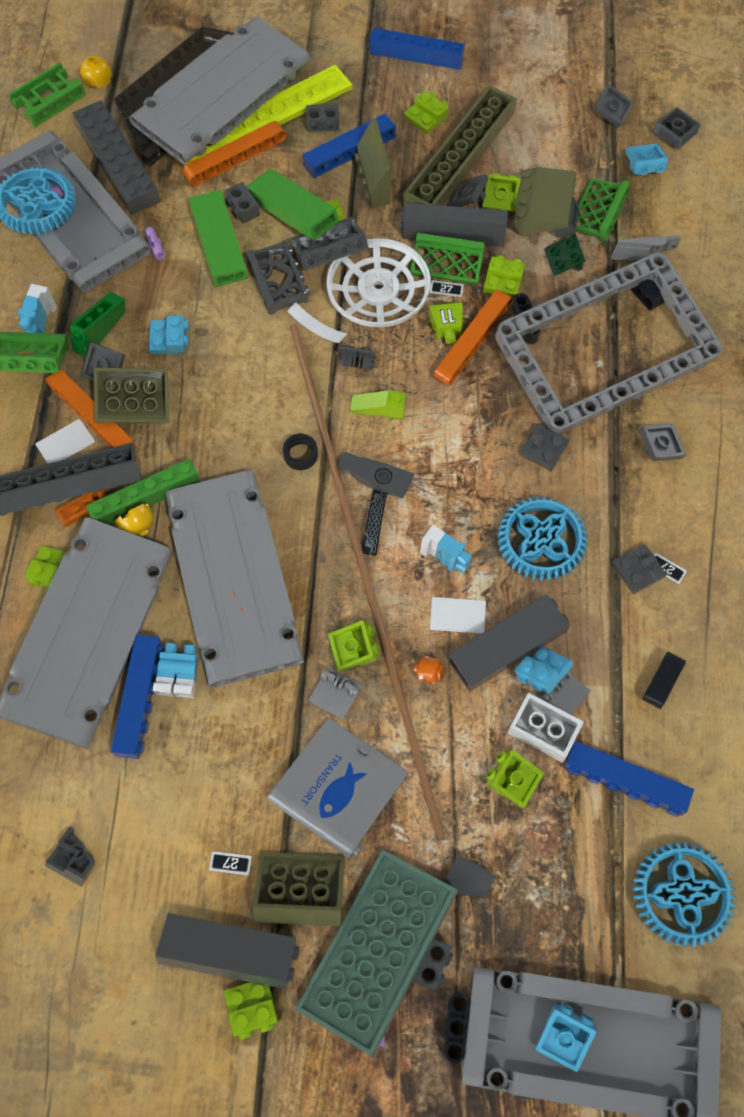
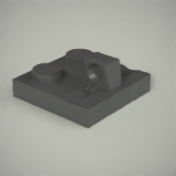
(613, 105)
(469, 191)
(101, 357)
(662, 442)
(544, 447)
(639, 569)

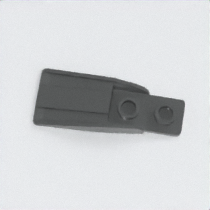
(377, 474)

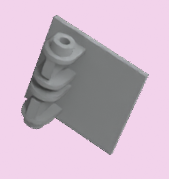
(335, 693)
(567, 694)

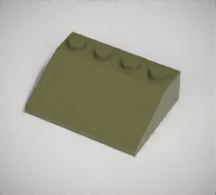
(374, 166)
(544, 200)
(131, 395)
(299, 889)

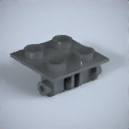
(349, 352)

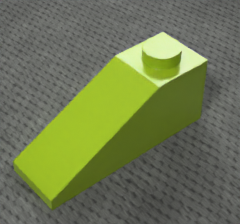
(381, 403)

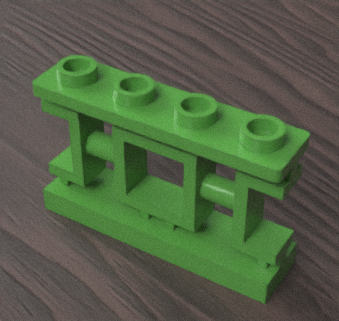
(52, 103)

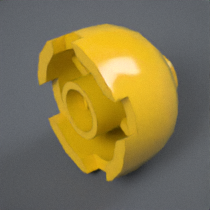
(95, 72)
(137, 520)

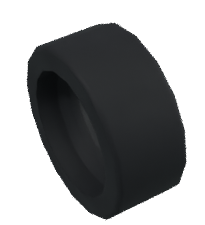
(297, 439)

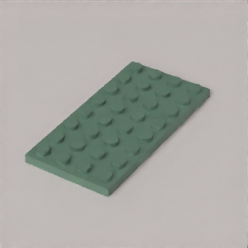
(377, 952)

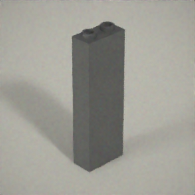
(454, 222)
(508, 642)
(227, 951)

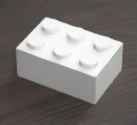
(545, 727)

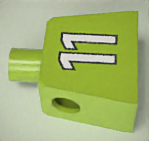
(447, 321)

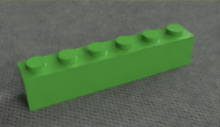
(149, 490)

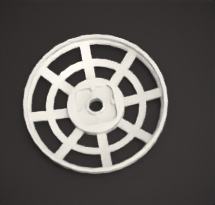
(382, 277)

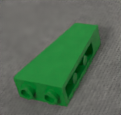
(96, 323)

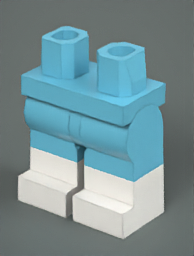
(36, 309)
(445, 549)
(177, 672)

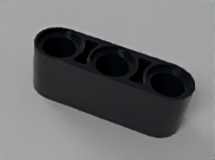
(648, 294)
(521, 304)
(664, 680)
(460, 1039)

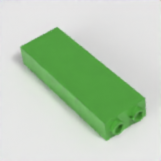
(293, 204)
(218, 238)

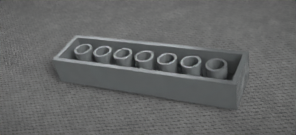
(116, 157)
(69, 478)

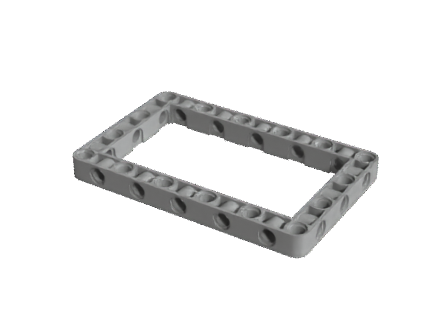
(631, 388)

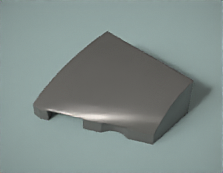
(71, 859)
(469, 878)

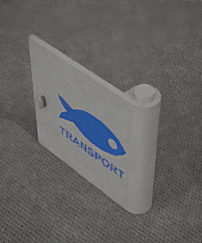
(337, 788)

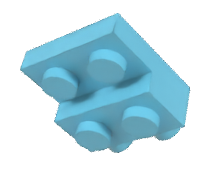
(647, 159)
(169, 335)
(543, 670)
(566, 1036)

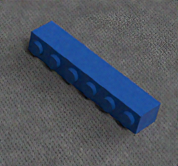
(417, 48)
(343, 148)
(137, 697)
(628, 778)

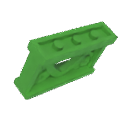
(43, 343)

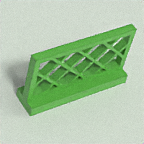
(614, 209)
(465, 248)

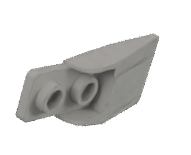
(642, 247)

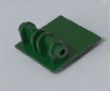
(565, 255)

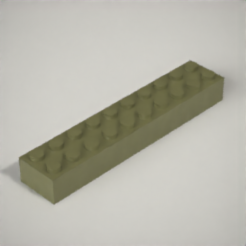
(461, 149)

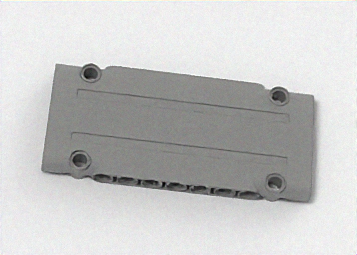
(219, 89)
(98, 235)
(228, 548)
(84, 633)
(637, 1064)

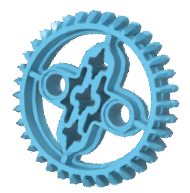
(36, 200)
(542, 546)
(705, 900)

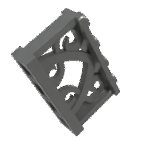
(337, 242)
(258, 263)

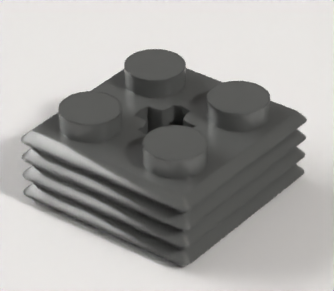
(677, 127)

